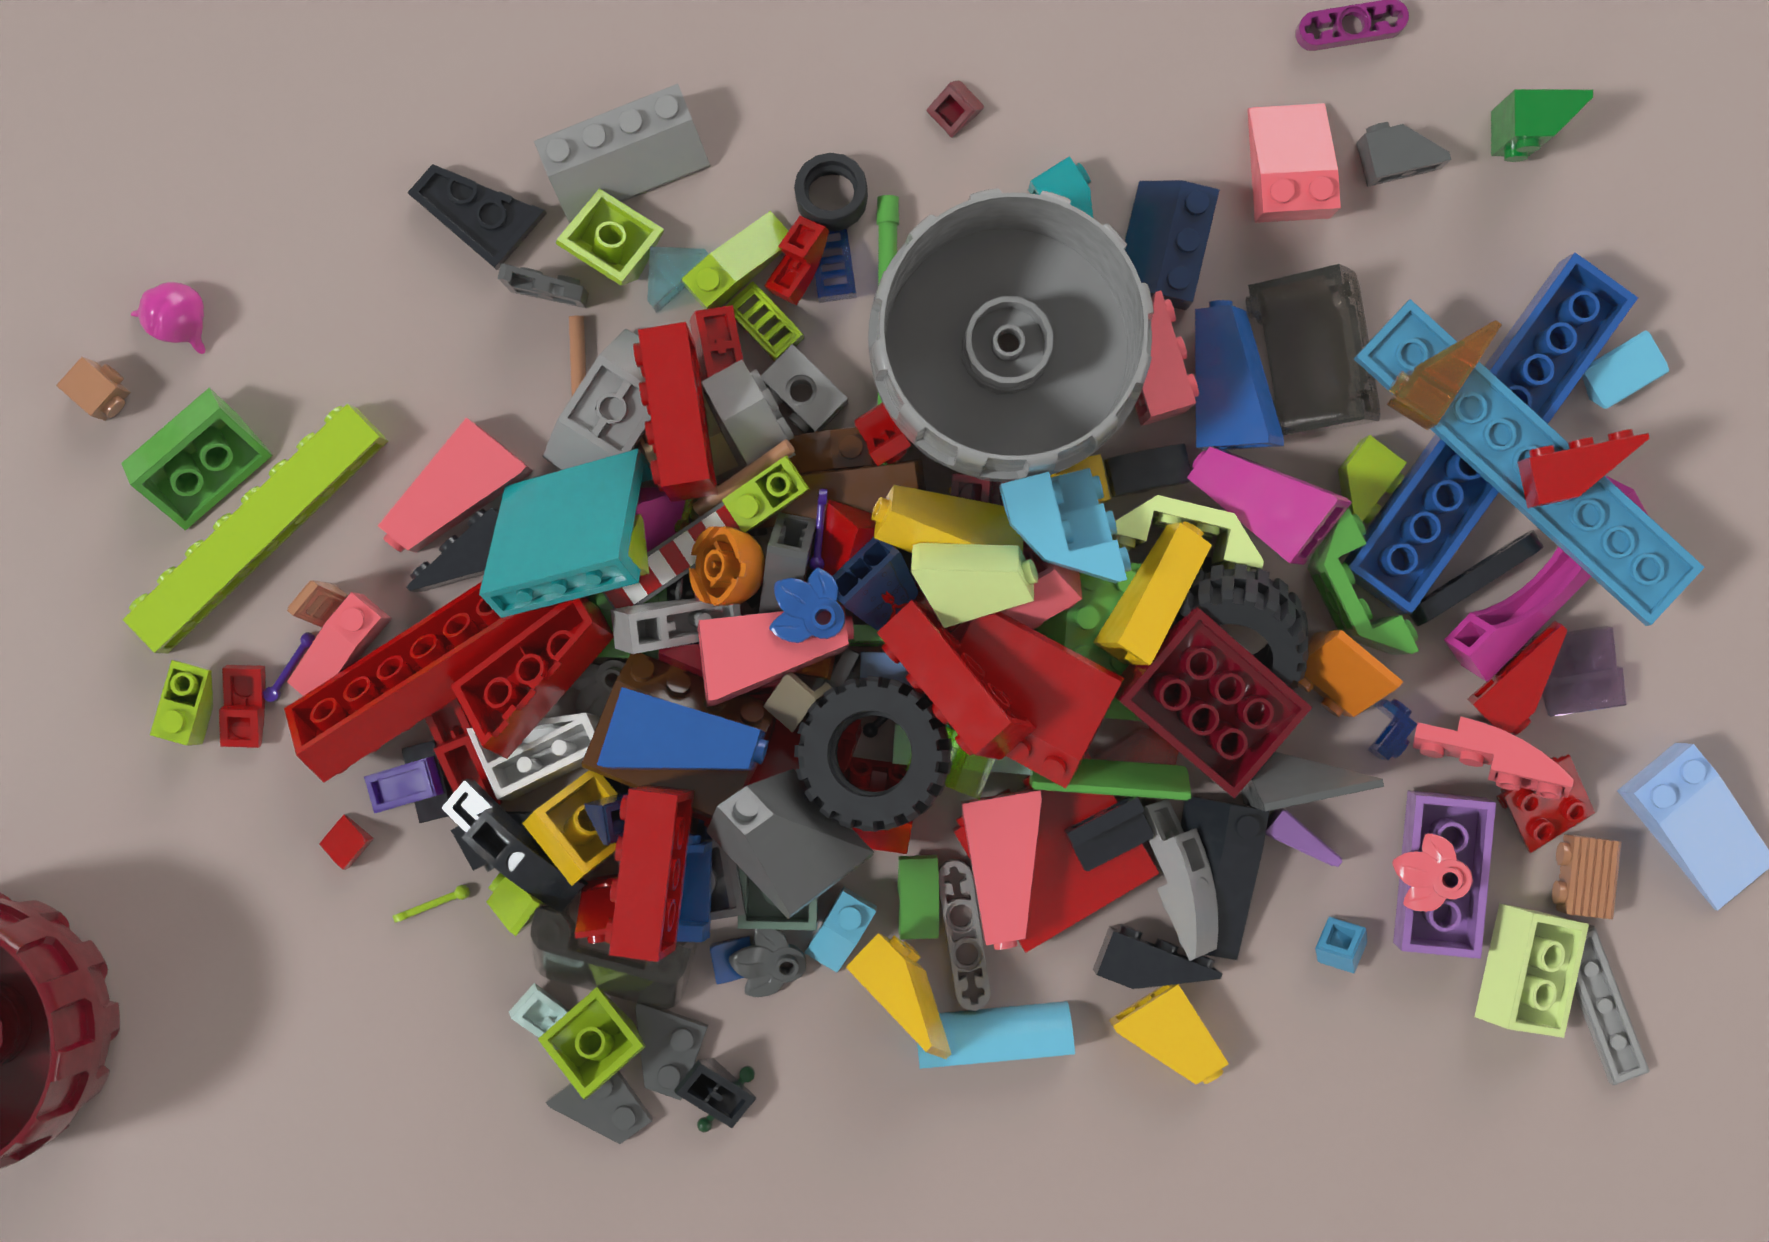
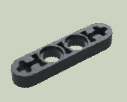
(1476, 577)

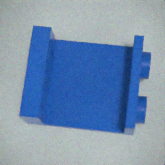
(696, 894)

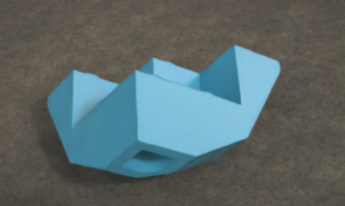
(1067, 523)

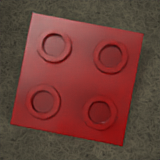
(1543, 818)

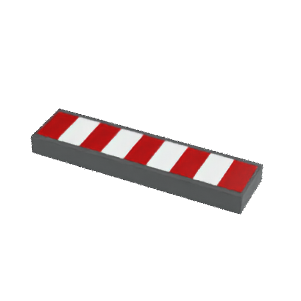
(670, 560)

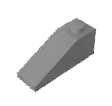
(663, 623)

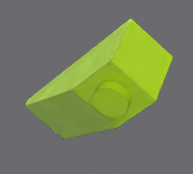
(735, 262)

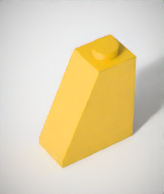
(1172, 1033)

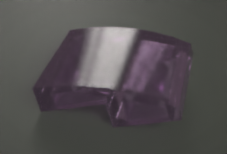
(1585, 674)

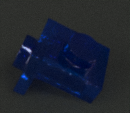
(1393, 738)

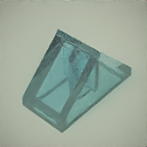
(666, 269)

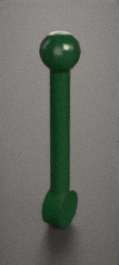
(746, 1075)

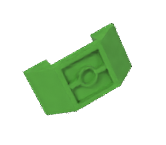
(1348, 612)

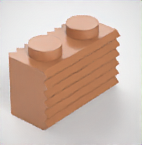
(1587, 876)

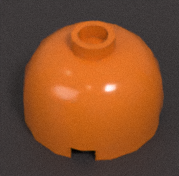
(726, 566)

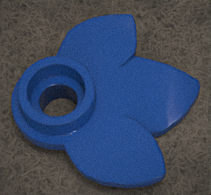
(803, 603)

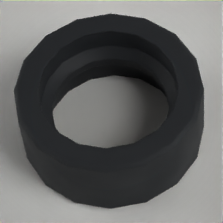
(837, 165)

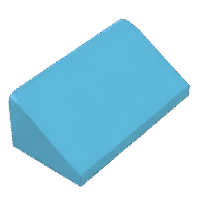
(1624, 370)

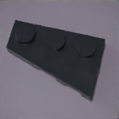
(479, 216)

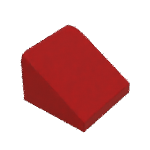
(345, 842)

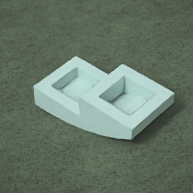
(537, 1010)

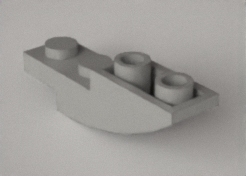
(1190, 887)

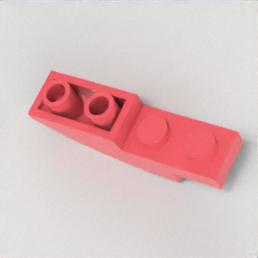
(1511, 759)

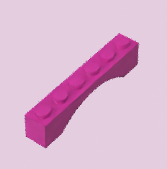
(1497, 633)

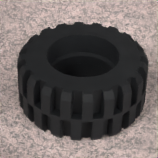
(1259, 604)
(820, 764)

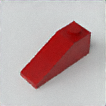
(1518, 686)

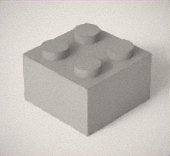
(747, 410)

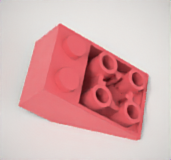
(1167, 386)

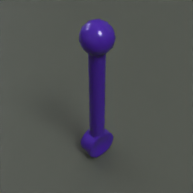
(816, 561)
(273, 693)

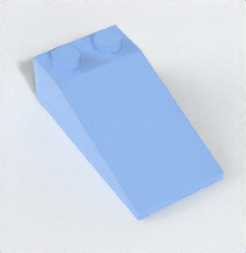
(1698, 822)

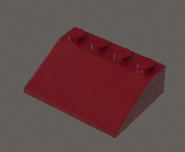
(1213, 701)

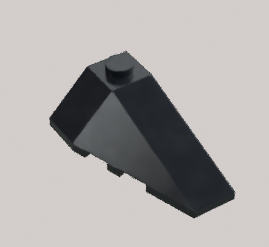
(1234, 847)

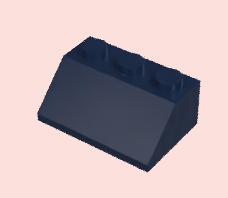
(1170, 236)

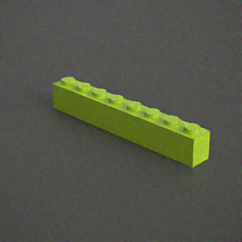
(255, 529)

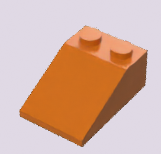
(1345, 674)

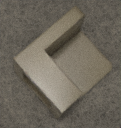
(792, 700)

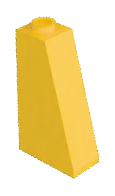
(924, 516)
(1154, 596)

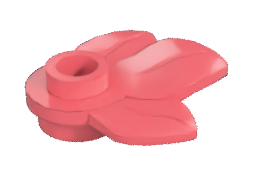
(1426, 874)

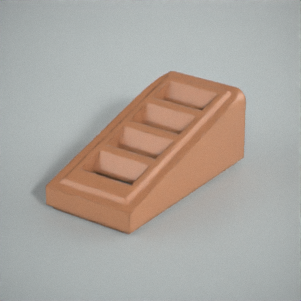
(317, 602)

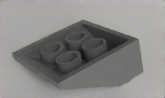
(1296, 781)
(786, 841)

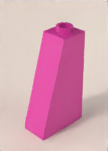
(1273, 505)

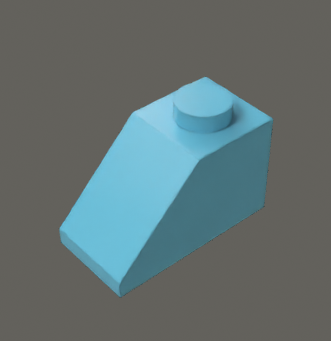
(841, 929)

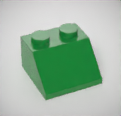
(1531, 119)

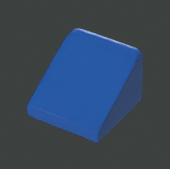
(720, 955)

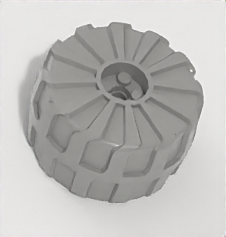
(1022, 271)

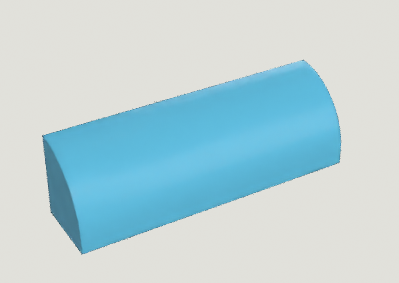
(1004, 1034)

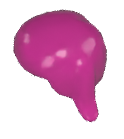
(172, 314)

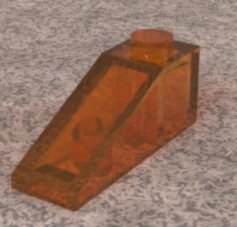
(1433, 384)

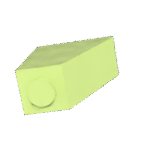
(972, 579)

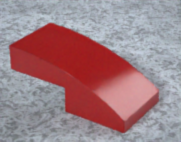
(803, 253)
(244, 706)

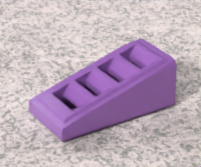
(1290, 831)

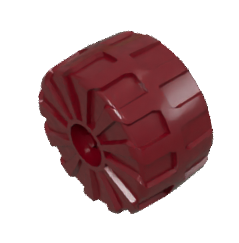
(51, 1026)

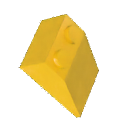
(902, 987)

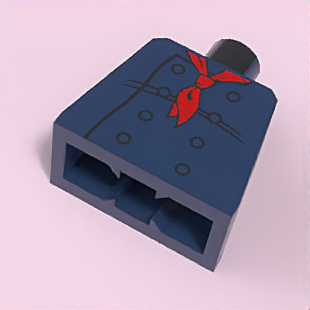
(875, 583)

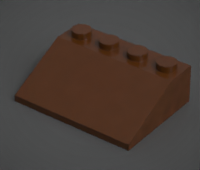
(686, 689)

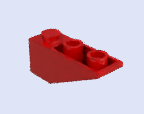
(1567, 474)
(595, 909)

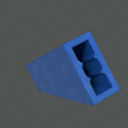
(1234, 394)
(669, 736)

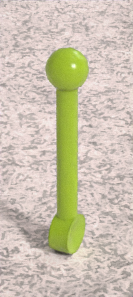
(461, 892)

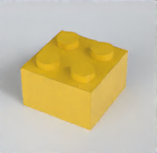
(566, 830)

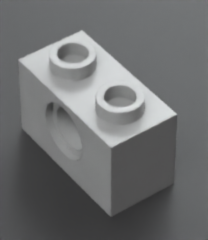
(795, 369)

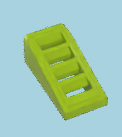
(794, 336)

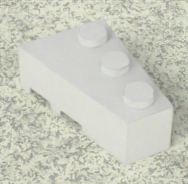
(544, 755)

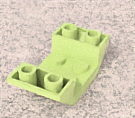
(1232, 542)

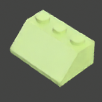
(1531, 971)

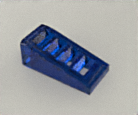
(837, 291)

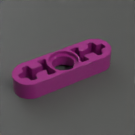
(1380, 31)

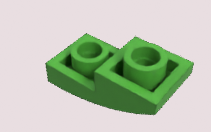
(918, 897)

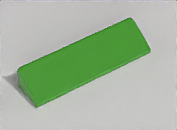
(1123, 779)

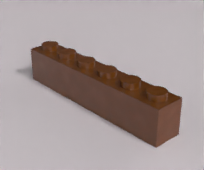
(851, 486)

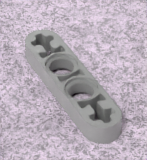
(968, 933)

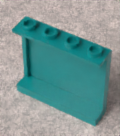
(565, 535)

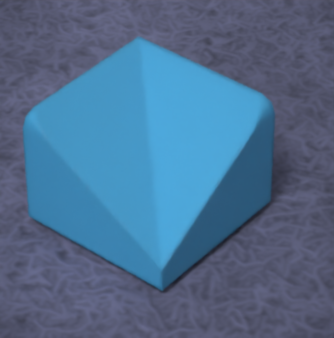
(1341, 945)

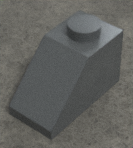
(1397, 153)

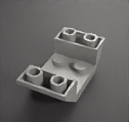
(604, 411)

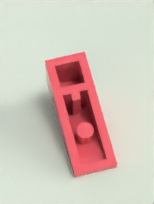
(339, 642)

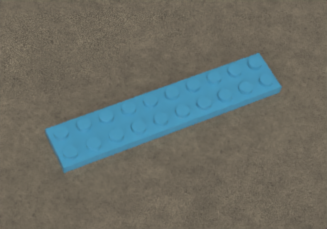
(1497, 430)

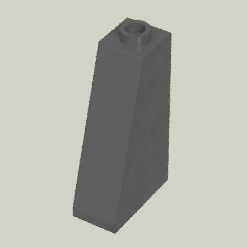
(786, 555)

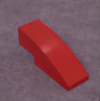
(455, 747)

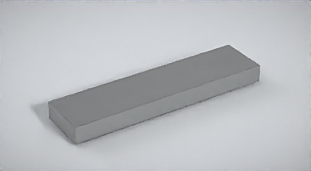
(1607, 1014)

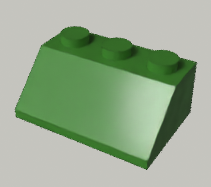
(195, 459)

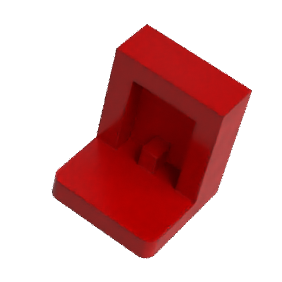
(882, 435)

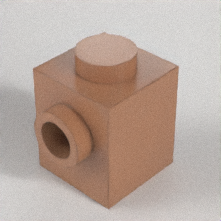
(95, 388)

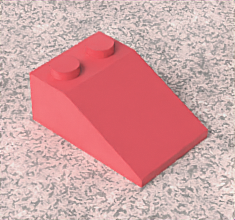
(1292, 163)

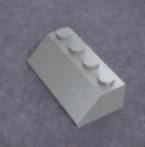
(623, 151)

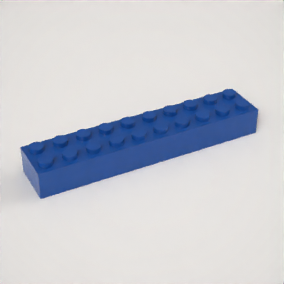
(1441, 491)

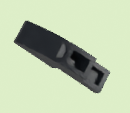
(508, 846)

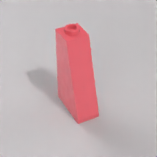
(453, 486)
(746, 654)
(1002, 857)

